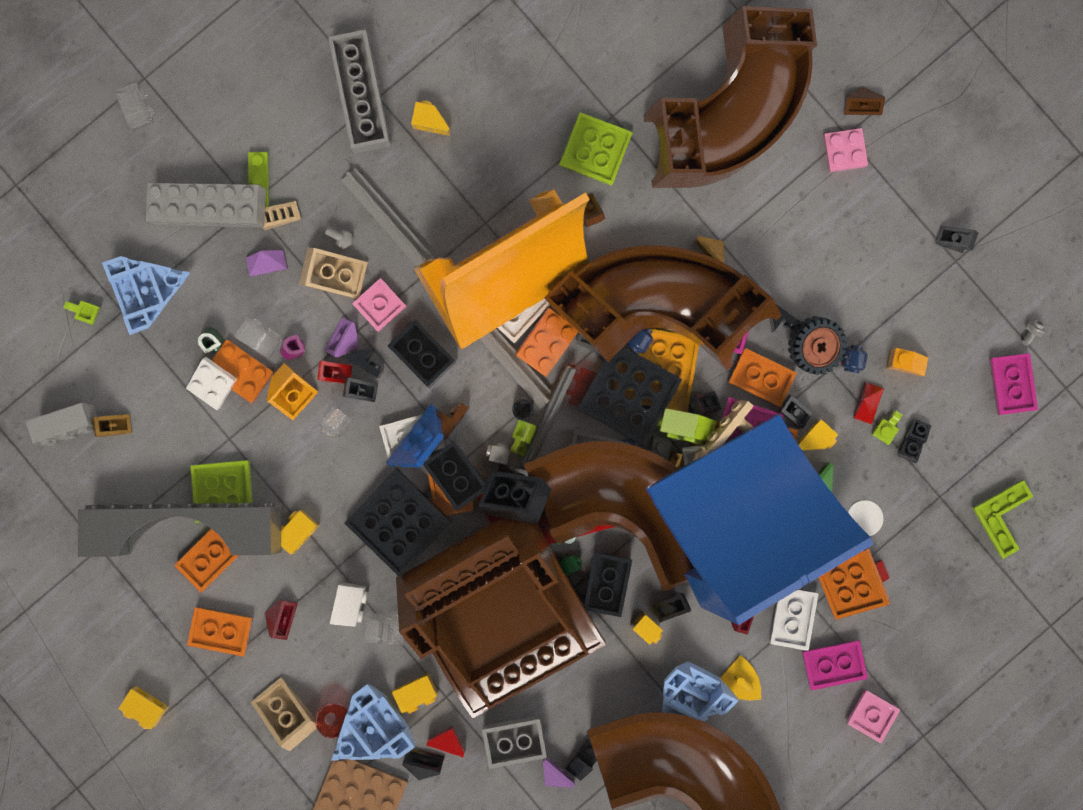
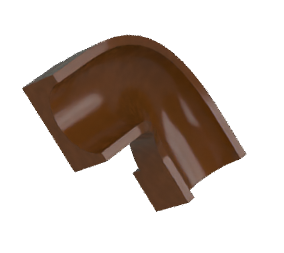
(749, 110)
(661, 290)
(607, 486)
(680, 761)

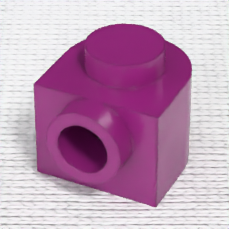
(292, 348)

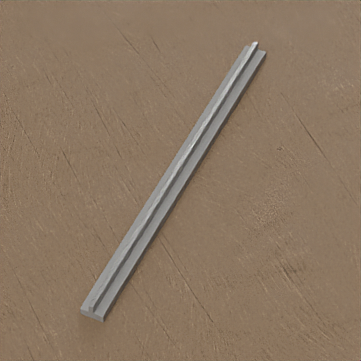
(419, 254)

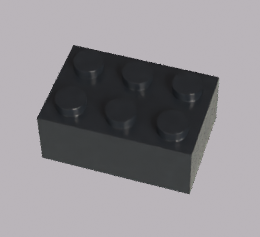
(422, 353)
(455, 475)
(515, 497)
(607, 584)

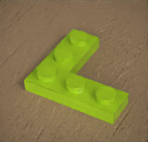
(259, 171)
(990, 514)

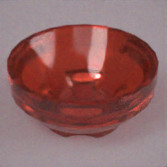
(330, 730)

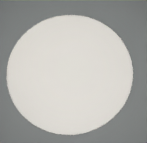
(867, 515)

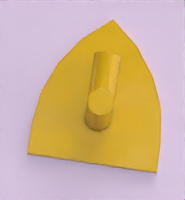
(742, 680)

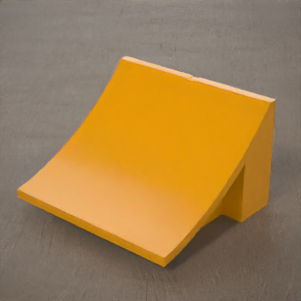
(509, 272)

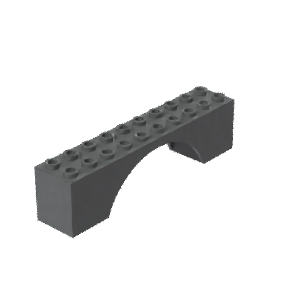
(118, 527)

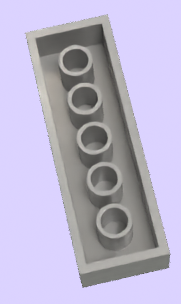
(359, 91)
(205, 205)

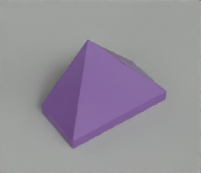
(266, 262)
(343, 339)
(555, 775)

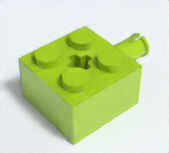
(686, 426)

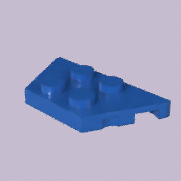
(419, 441)

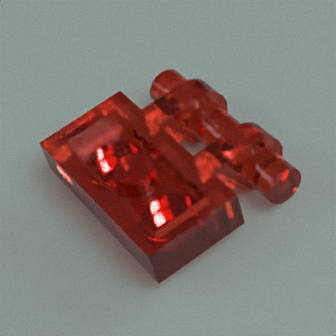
(582, 385)

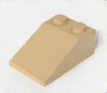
(333, 273)
(284, 714)

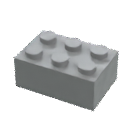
(62, 424)
(514, 741)

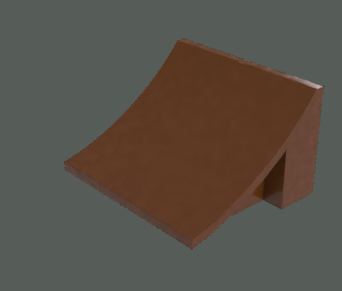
(495, 613)

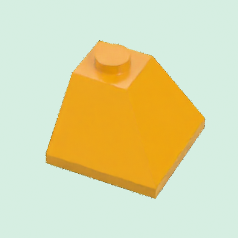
(289, 392)

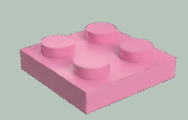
(845, 150)
(379, 305)
(873, 716)

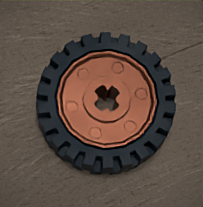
(816, 332)

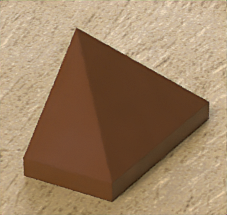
(864, 103)

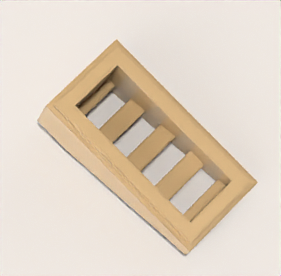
(277, 208)

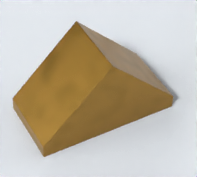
(111, 425)

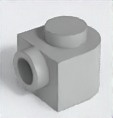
(498, 453)

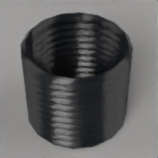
(522, 400)

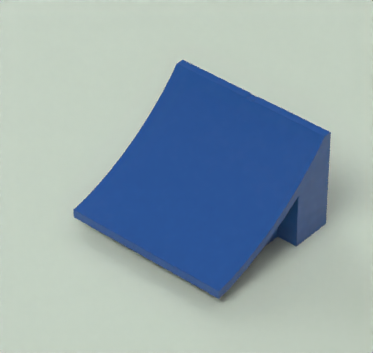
(755, 522)

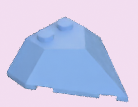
(142, 289)
(696, 693)
(372, 728)

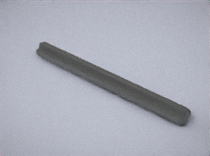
(549, 415)

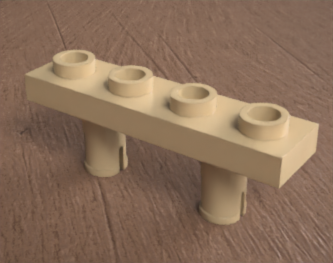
(727, 426)

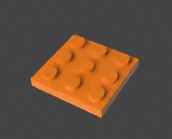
(854, 586)

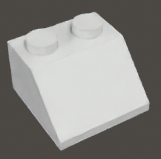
(348, 604)

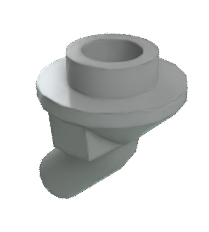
(342, 239)
(1035, 328)

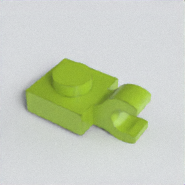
(84, 312)
(886, 430)
(523, 434)

